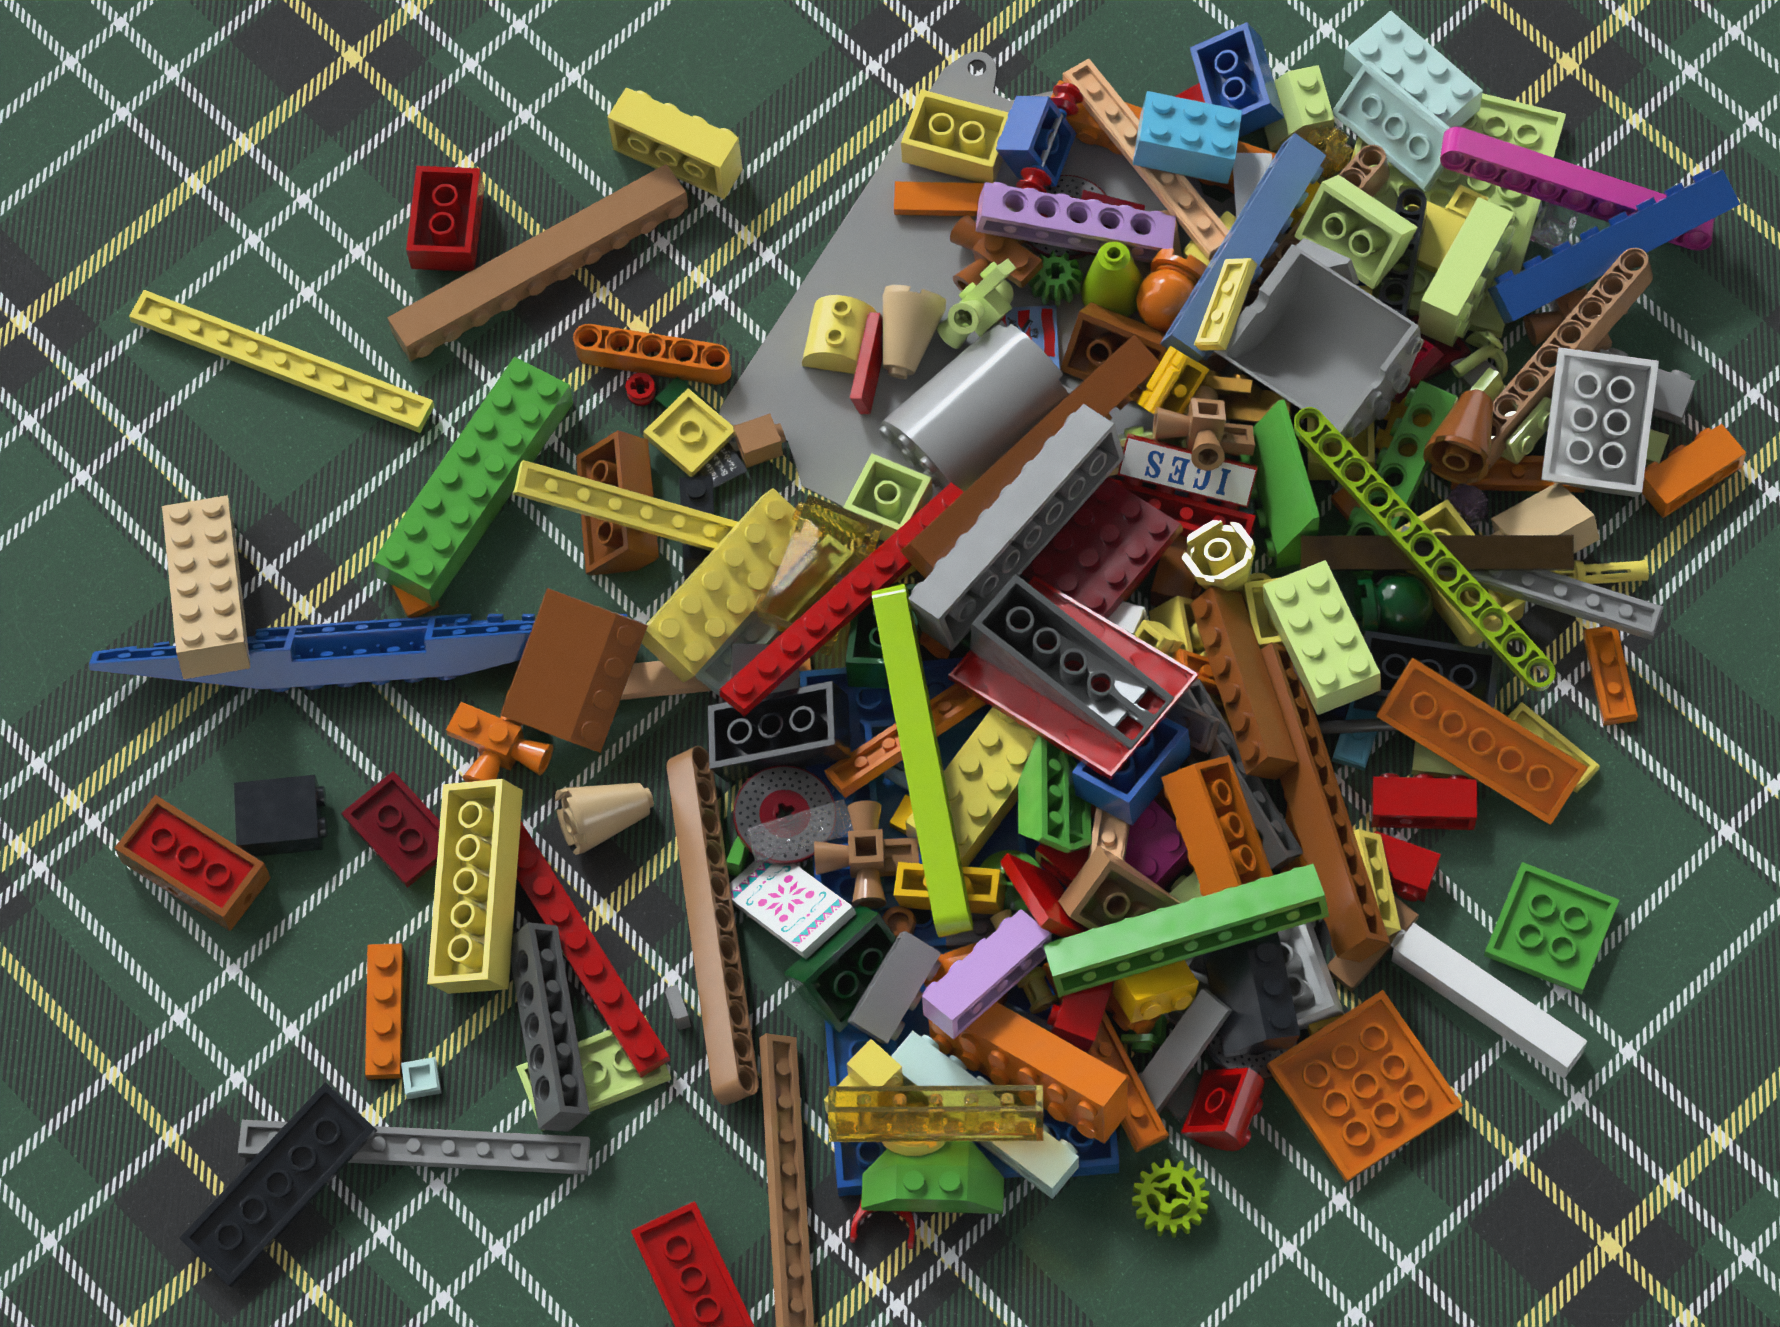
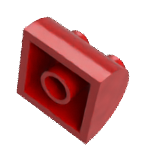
(1224, 1108)

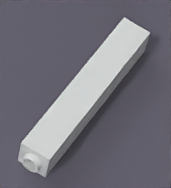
(1488, 999)

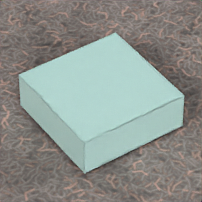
(421, 1078)

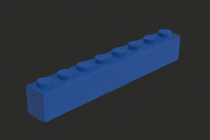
(1598, 250)

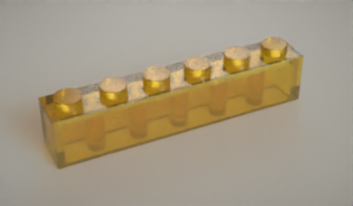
(935, 1113)

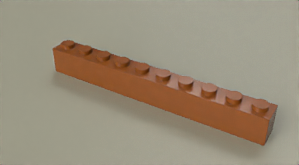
(1102, 391)
(1324, 821)

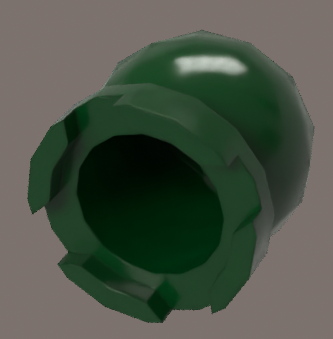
(1394, 605)

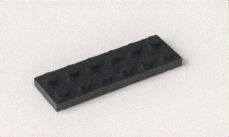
(278, 1184)

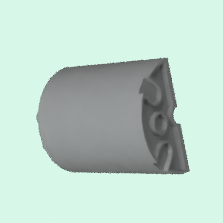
(1324, 343)
(976, 407)

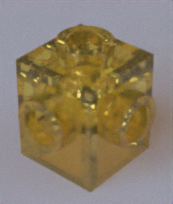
(1335, 147)

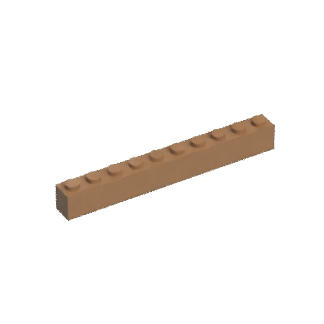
(538, 263)

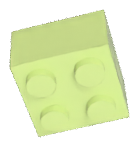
(889, 494)

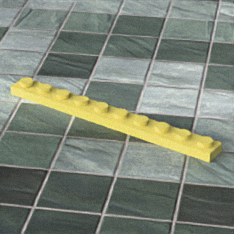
(282, 361)

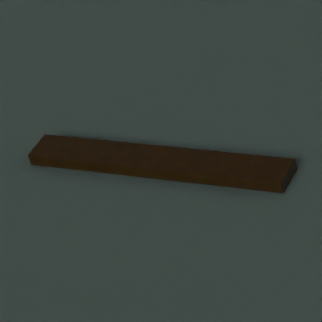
(1472, 551)

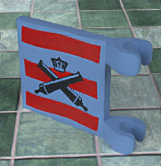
(1039, 325)

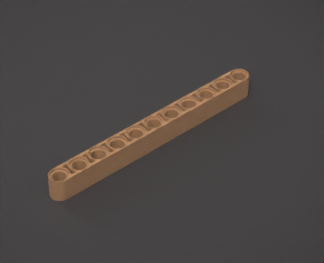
(712, 927)

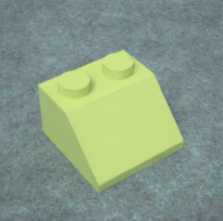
(1303, 106)

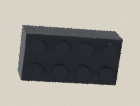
(1465, 666)
(785, 728)

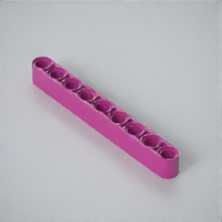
(1552, 180)

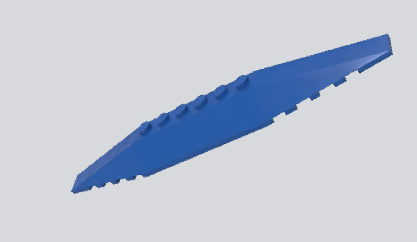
(347, 653)

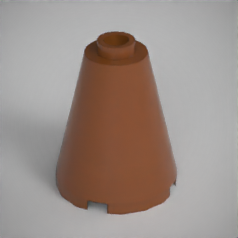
(1463, 440)

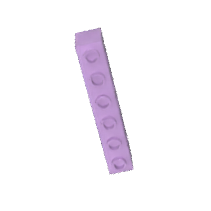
(1061, 231)

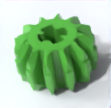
(1057, 289)

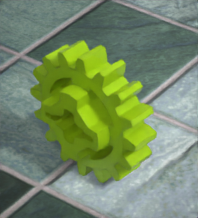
(1184, 1201)

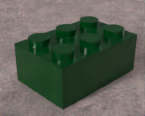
(864, 652)

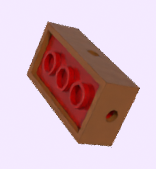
(192, 862)

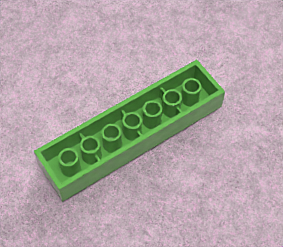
(473, 481)

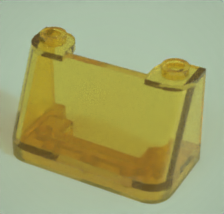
(819, 555)

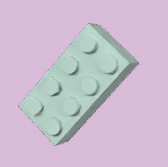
(1416, 68)

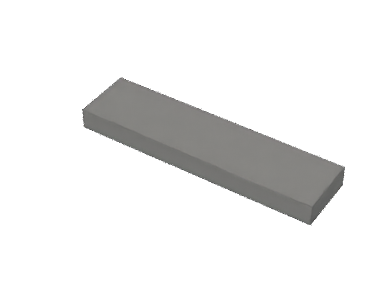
(1183, 1047)

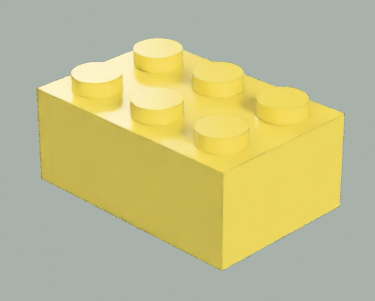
(954, 137)

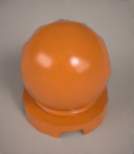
(1167, 288)

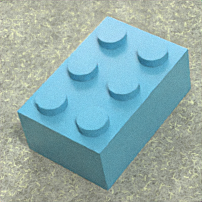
(1187, 137)

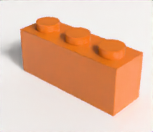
(1692, 469)

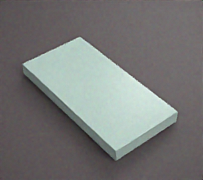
(1396, 121)

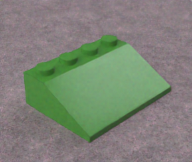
(1281, 487)

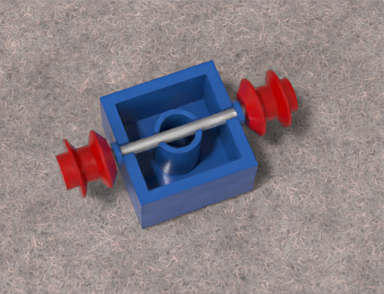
(1039, 136)

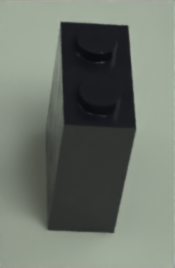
(280, 815)

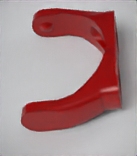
(906, 1215)

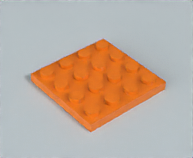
(1364, 1086)

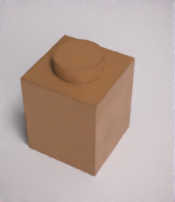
(759, 440)

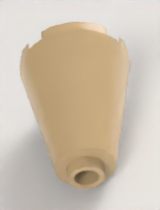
(908, 327)
(599, 812)

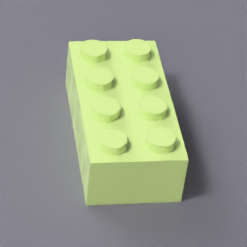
(1466, 272)
(1321, 637)

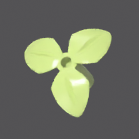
(1489, 348)

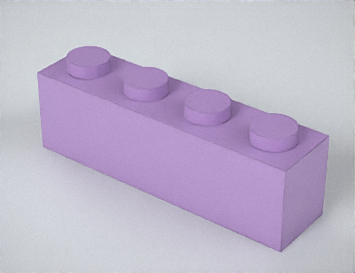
(985, 974)

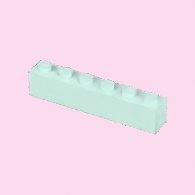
(1043, 1163)

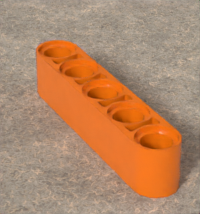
(642, 343)

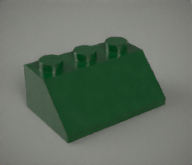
(843, 967)

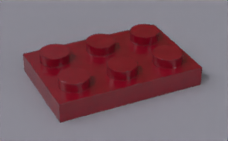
(396, 828)

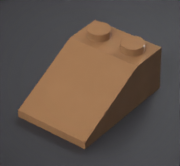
(1111, 891)

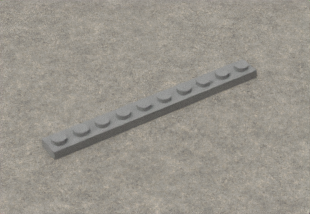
(449, 1148)

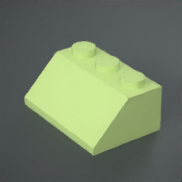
(1357, 228)

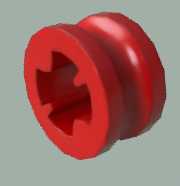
(631, 388)

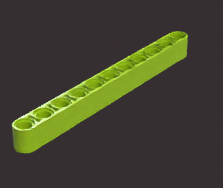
(1420, 532)
(922, 761)

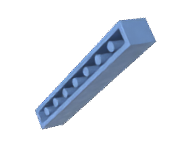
(1251, 234)

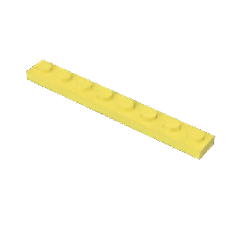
(620, 506)

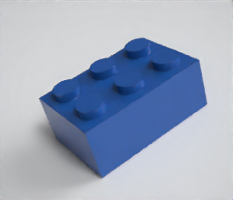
(1238, 76)
(1140, 777)

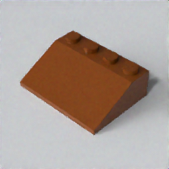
(573, 670)

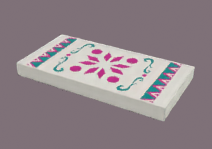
(790, 905)

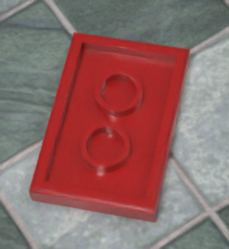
(1041, 895)

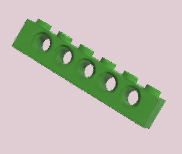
(1423, 400)

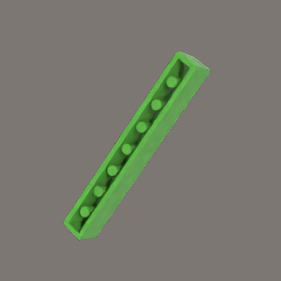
(1186, 930)

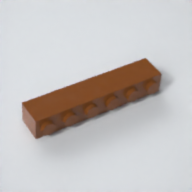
(1243, 683)

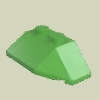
(1048, 801)
(948, 1180)

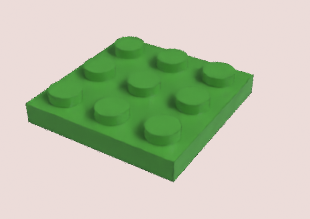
(1551, 928)

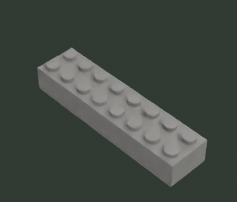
(1017, 526)

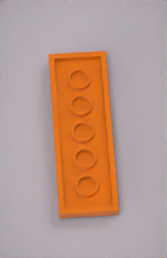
(1481, 741)

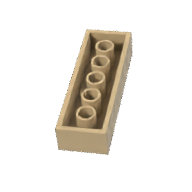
(205, 587)

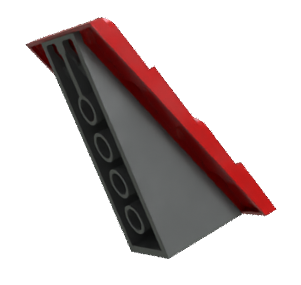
(1069, 674)

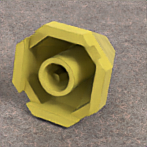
(1220, 556)

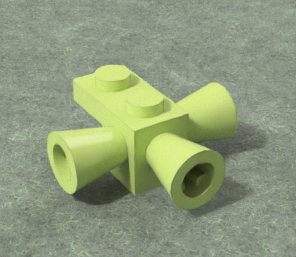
(979, 306)

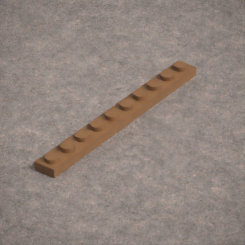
(786, 1181)

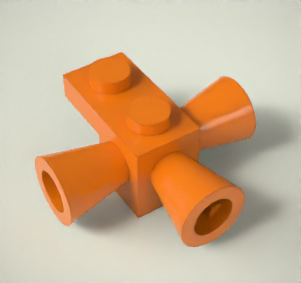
(498, 743)

